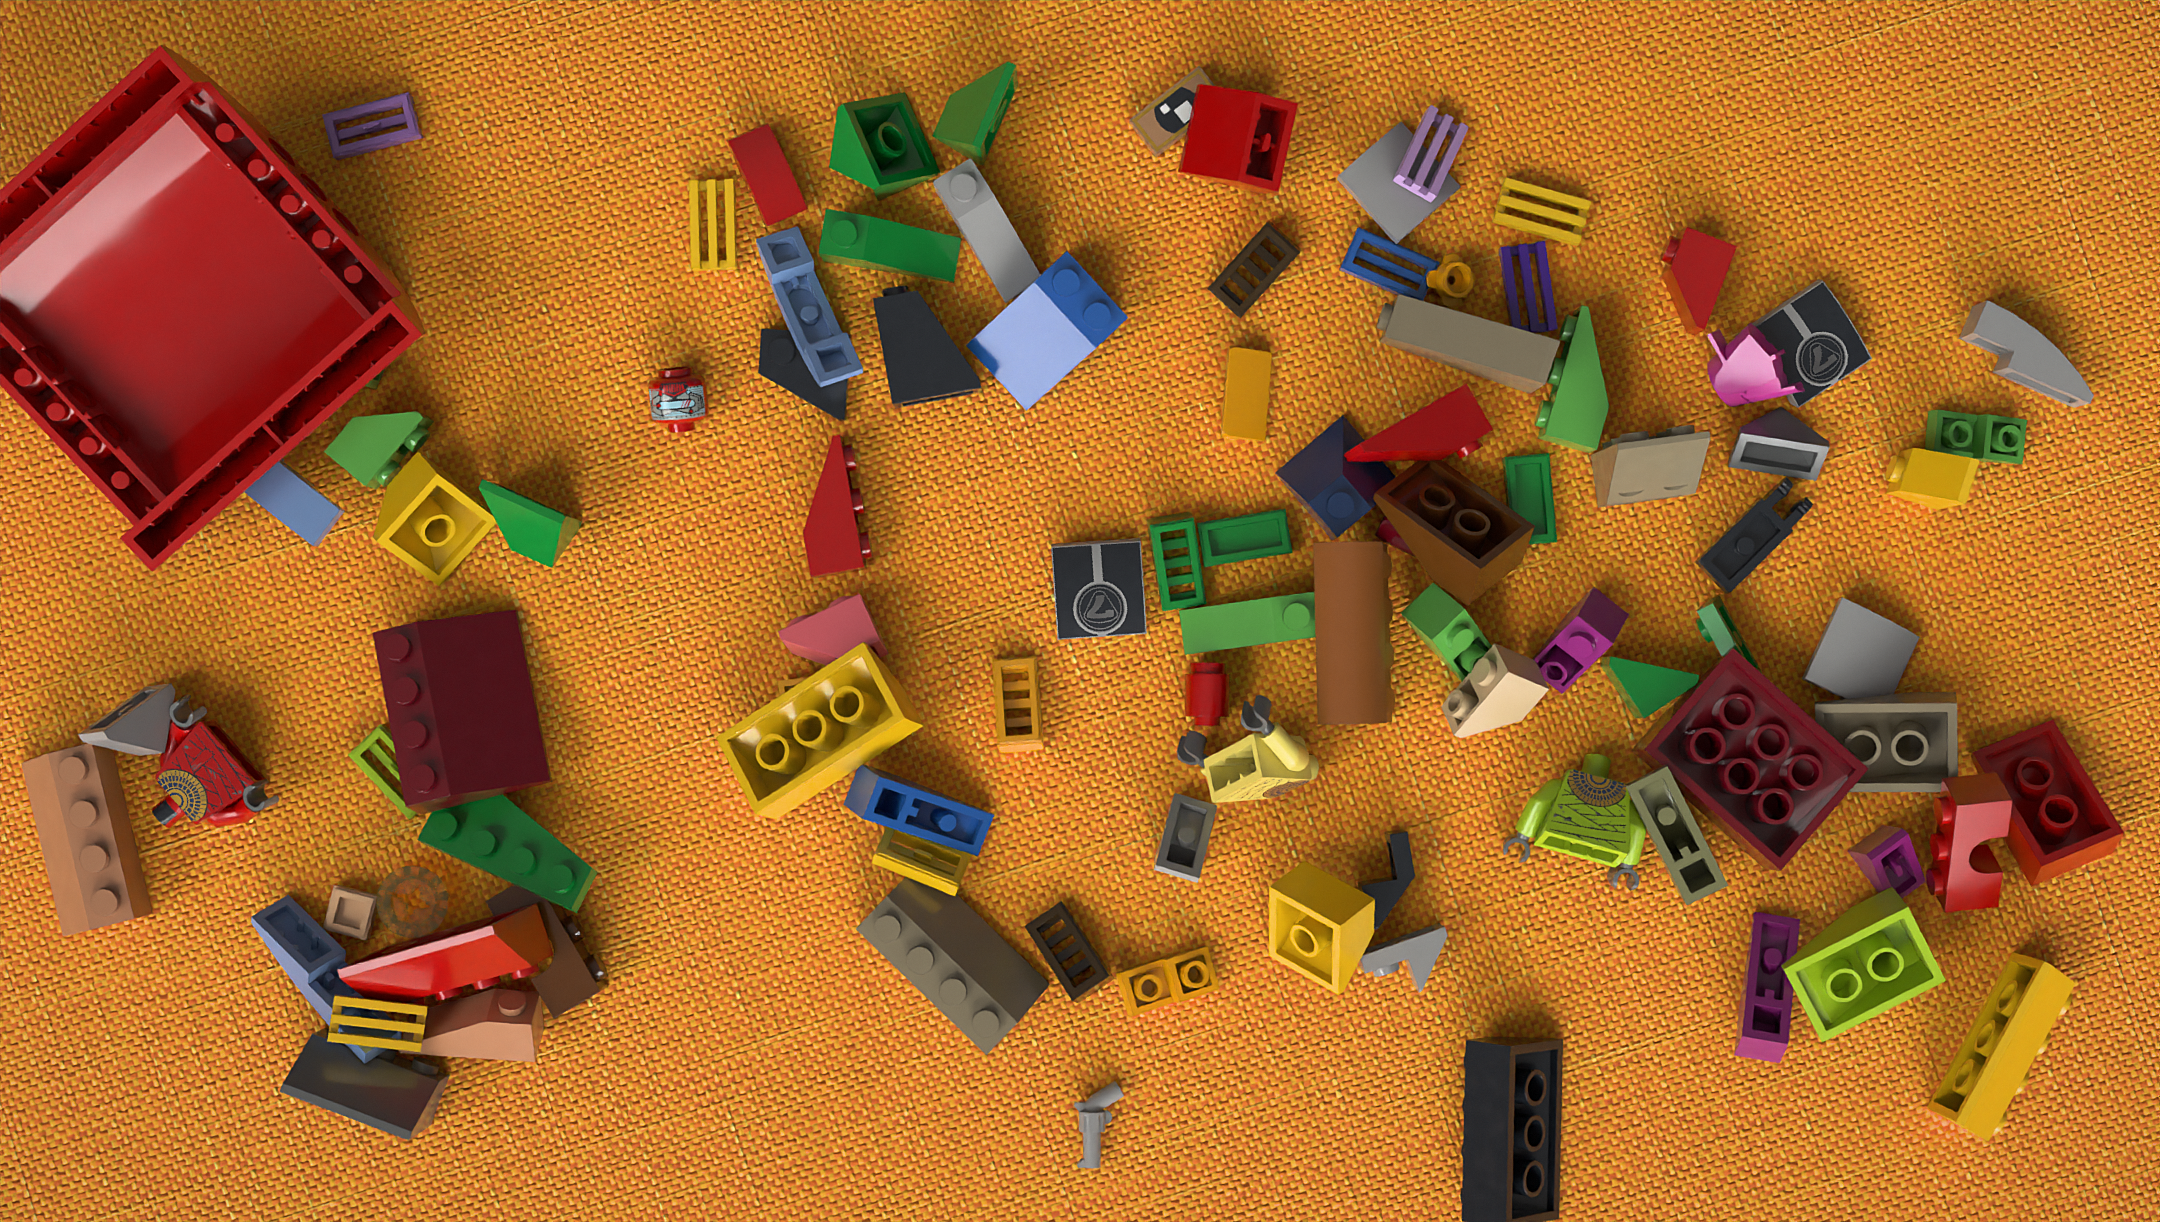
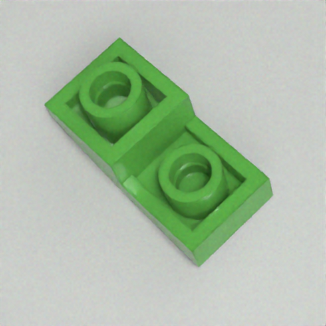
(1976, 436)

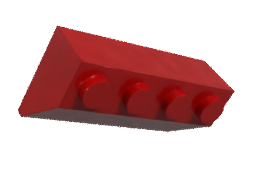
(453, 958)

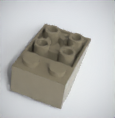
(1650, 467)

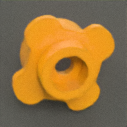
(1462, 280)

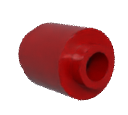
(1207, 693)

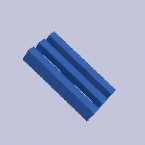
(1380, 281)

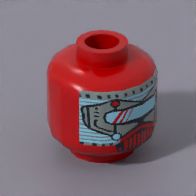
(678, 398)

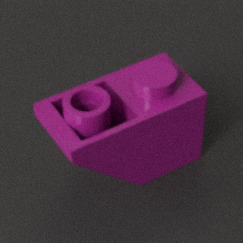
(1580, 639)

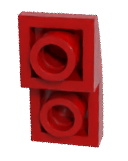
(767, 174)

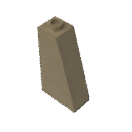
(1468, 343)

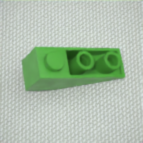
(1578, 394)

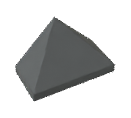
(1779, 446)

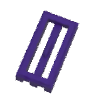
(1544, 280)

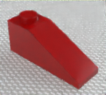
(1430, 433)

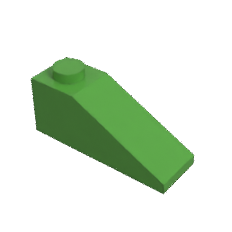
(1248, 623)

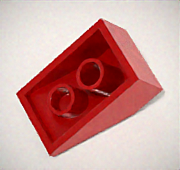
(2055, 808)

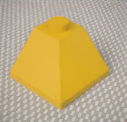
(430, 519)

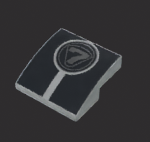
(1816, 340)
(1098, 588)

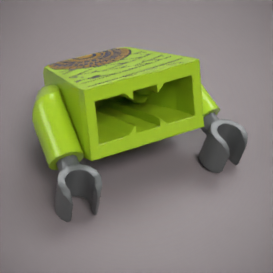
(1586, 819)

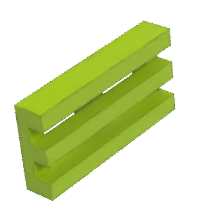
(373, 773)

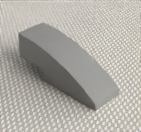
(2025, 354)

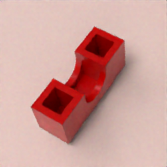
(1966, 814)

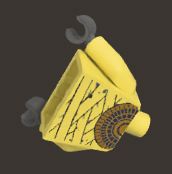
(1256, 766)

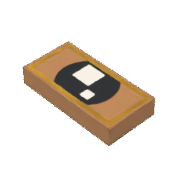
(1168, 116)

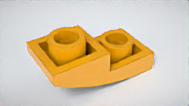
(1167, 980)

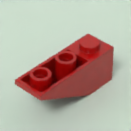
(832, 526)

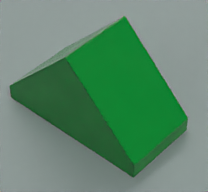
(1644, 685)

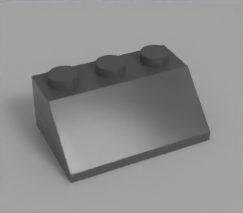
(382, 1093)

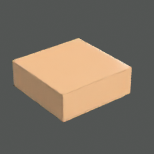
(351, 912)

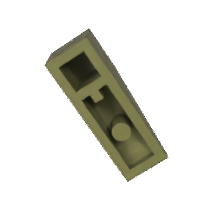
(1676, 835)

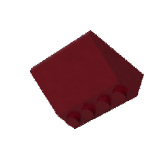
(461, 709)
(1751, 760)

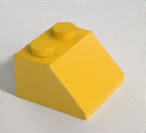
(1319, 925)

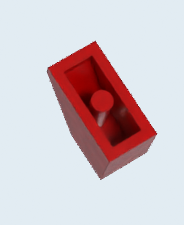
(1695, 274)

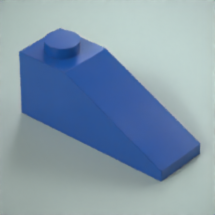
(917, 810)

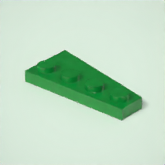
(511, 846)

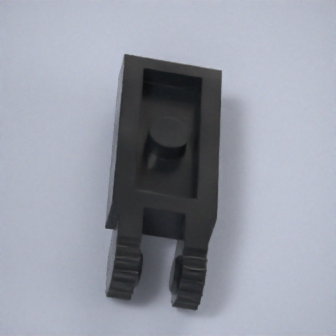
(1751, 538)

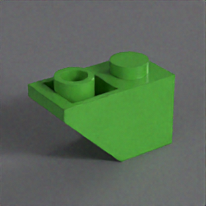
(377, 443)
(1447, 630)

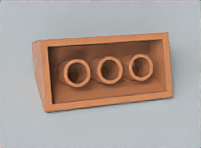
(86, 838)

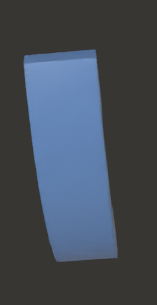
(806, 308)

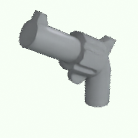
(1092, 1122)

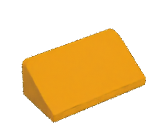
(1246, 394)

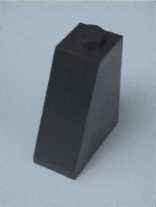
(918, 352)

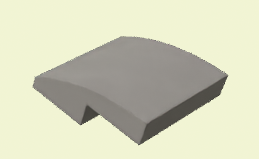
(1388, 203)
(1859, 653)

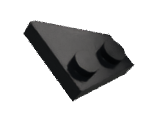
(784, 366)

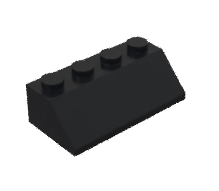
(1512, 1129)

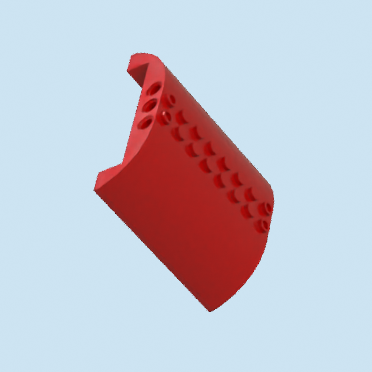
(183, 300)

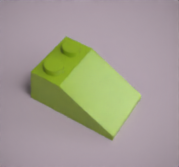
(1862, 965)

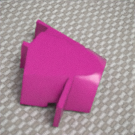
(1748, 368)

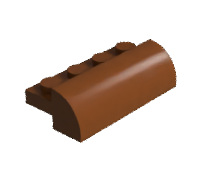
(1353, 632)

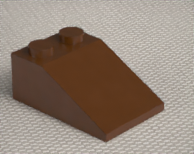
(1454, 528)

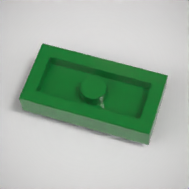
(1719, 627)

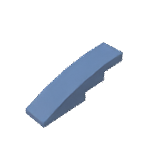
(295, 502)
(312, 964)

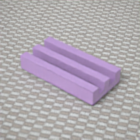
(1444, 126)

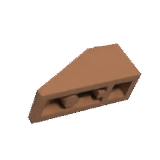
(484, 1026)

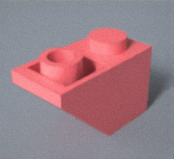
(833, 631)

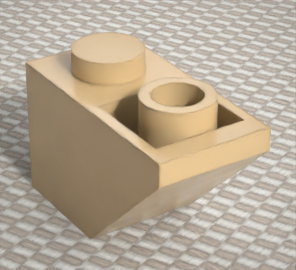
(1495, 693)

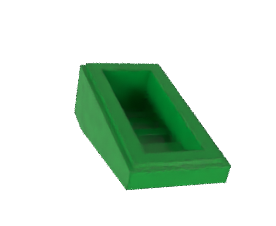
(1170, 523)

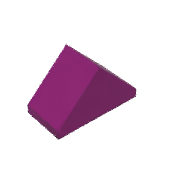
(1889, 860)

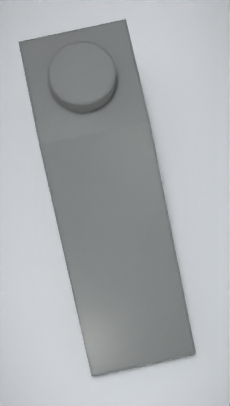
(986, 229)

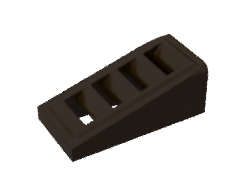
(1281, 241)
(1090, 985)

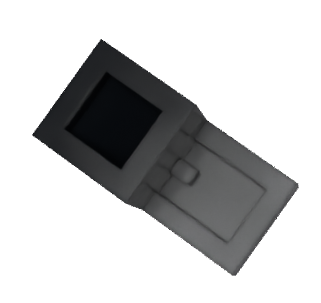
(1389, 889)

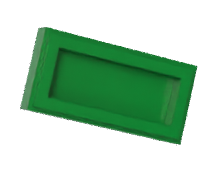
(1531, 494)
(1244, 538)

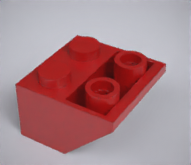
(1238, 138)

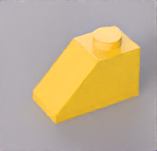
(1931, 477)

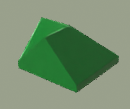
(977, 112)
(881, 145)
(529, 525)

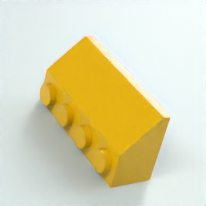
(818, 732)
(2002, 1045)

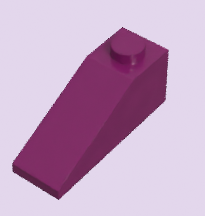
(1766, 990)

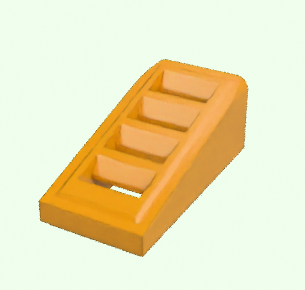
(1025, 742)

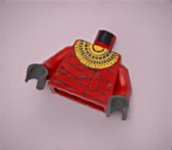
(206, 774)

